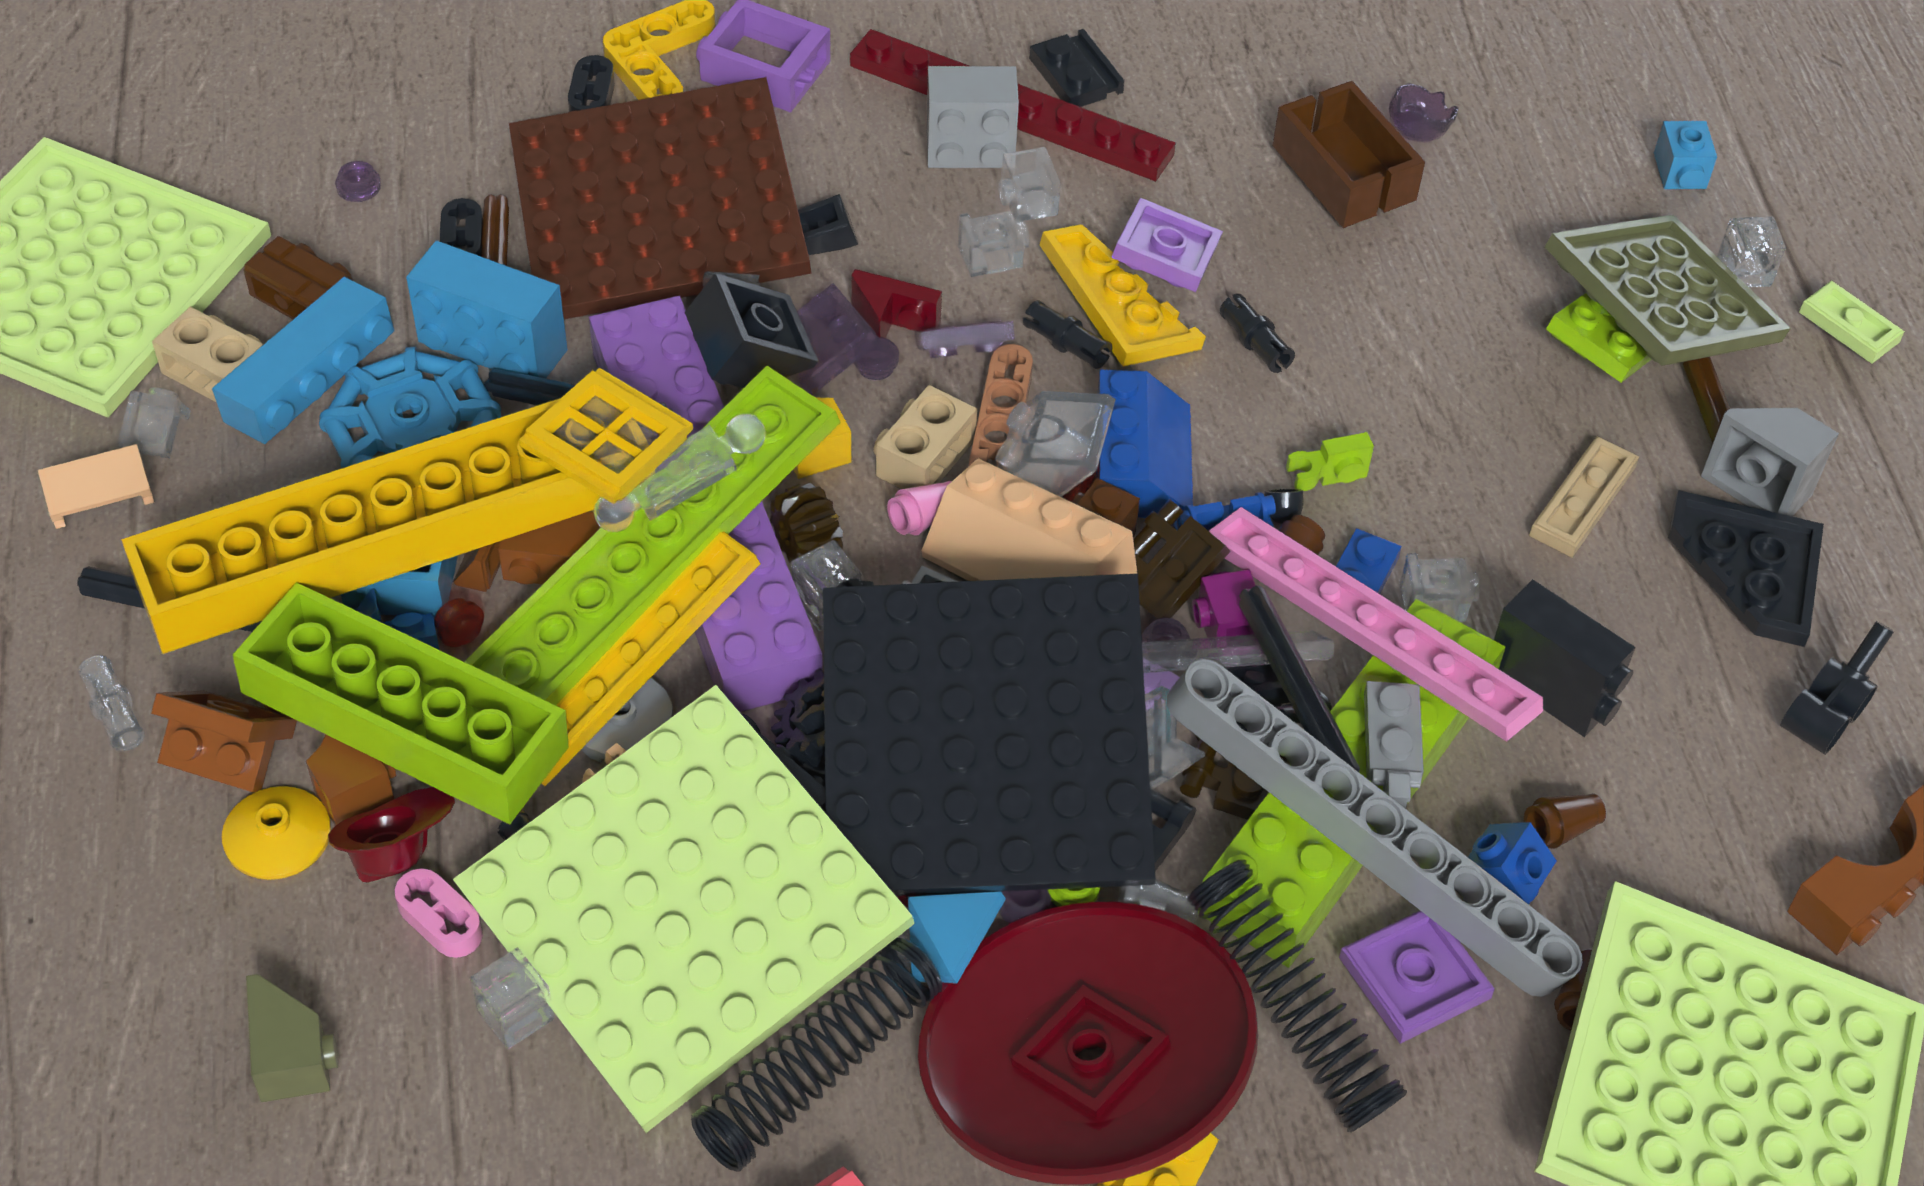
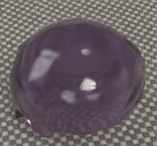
(1420, 114)

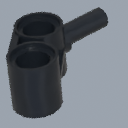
(1836, 695)

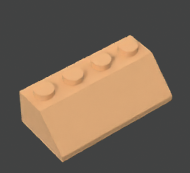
(1012, 529)

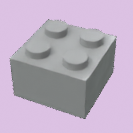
(971, 115)

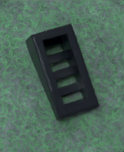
(827, 226)

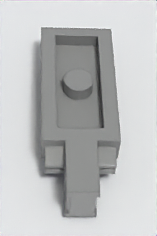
(1393, 738)

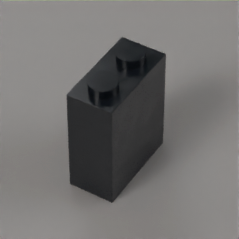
(1564, 657)

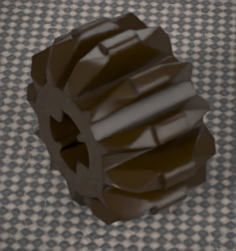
(804, 520)

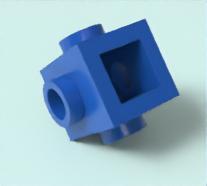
(1514, 857)

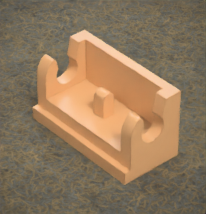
(94, 482)

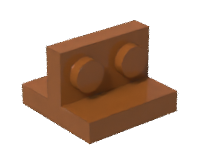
(219, 737)

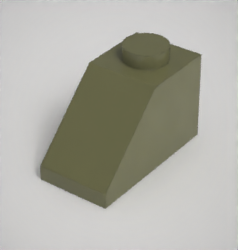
(286, 1044)

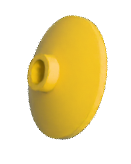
(281, 848)

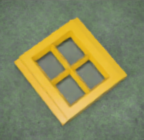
(606, 435)

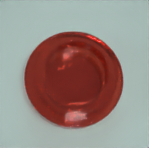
(458, 622)

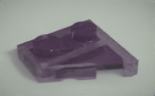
(836, 335)

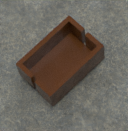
(1351, 157)

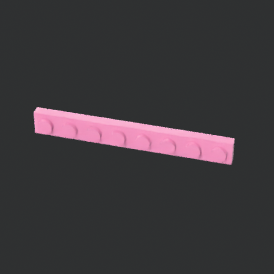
(1379, 626)

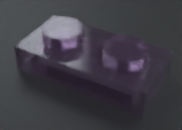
(944, 340)

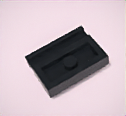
(1076, 69)

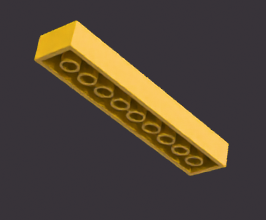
(348, 528)

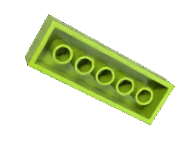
(402, 702)

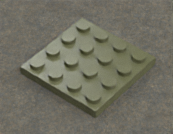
(1666, 289)

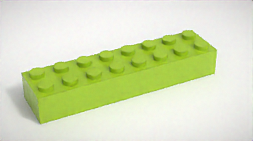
(1294, 859)

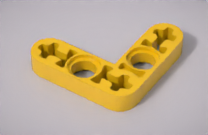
(633, 48)

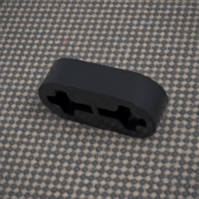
(599, 90)
(462, 236)

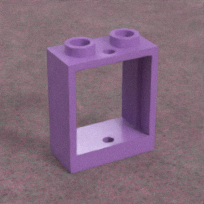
(746, 18)

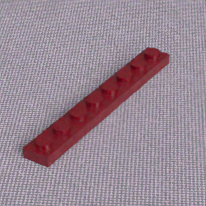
(1037, 112)

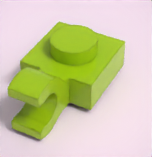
(1337, 461)

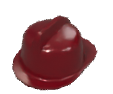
(391, 835)

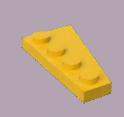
(1117, 299)

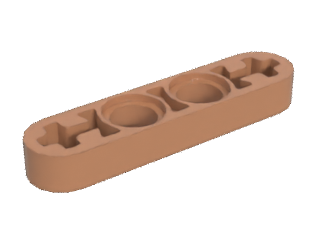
(995, 417)

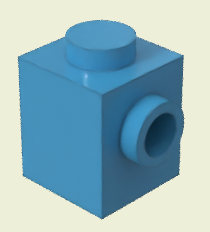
(1685, 154)

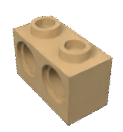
(201, 350)
(925, 440)

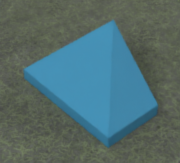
(951, 929)

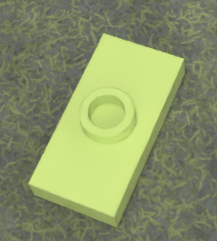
(1851, 322)

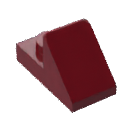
(894, 302)

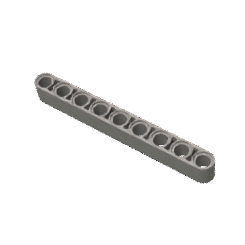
(1398, 833)

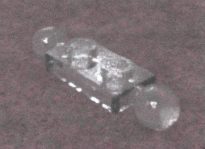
(687, 471)

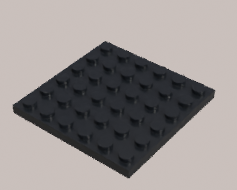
(990, 733)

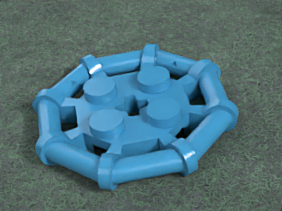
(399, 386)

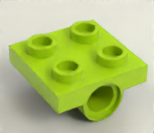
(1595, 335)

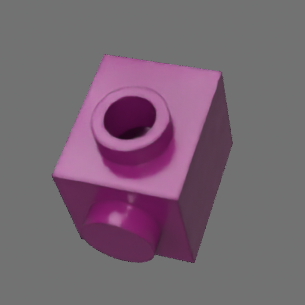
(1218, 604)

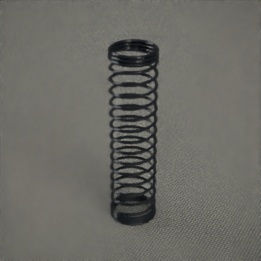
(1359, 1112)
(741, 1146)

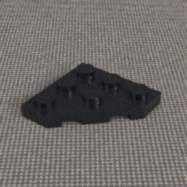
(1753, 560)

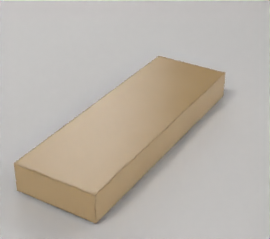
(1584, 496)

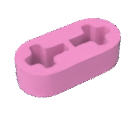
(430, 920)

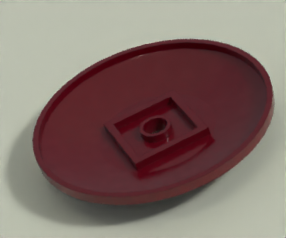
(1078, 978)

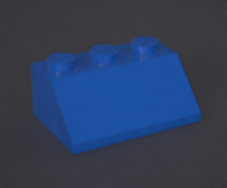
(1146, 441)

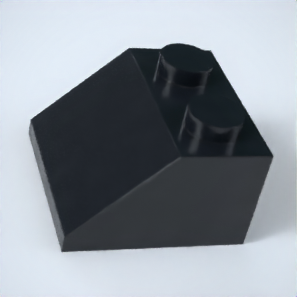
(747, 329)

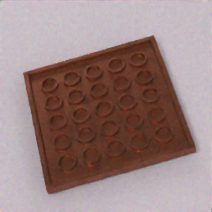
(655, 194)

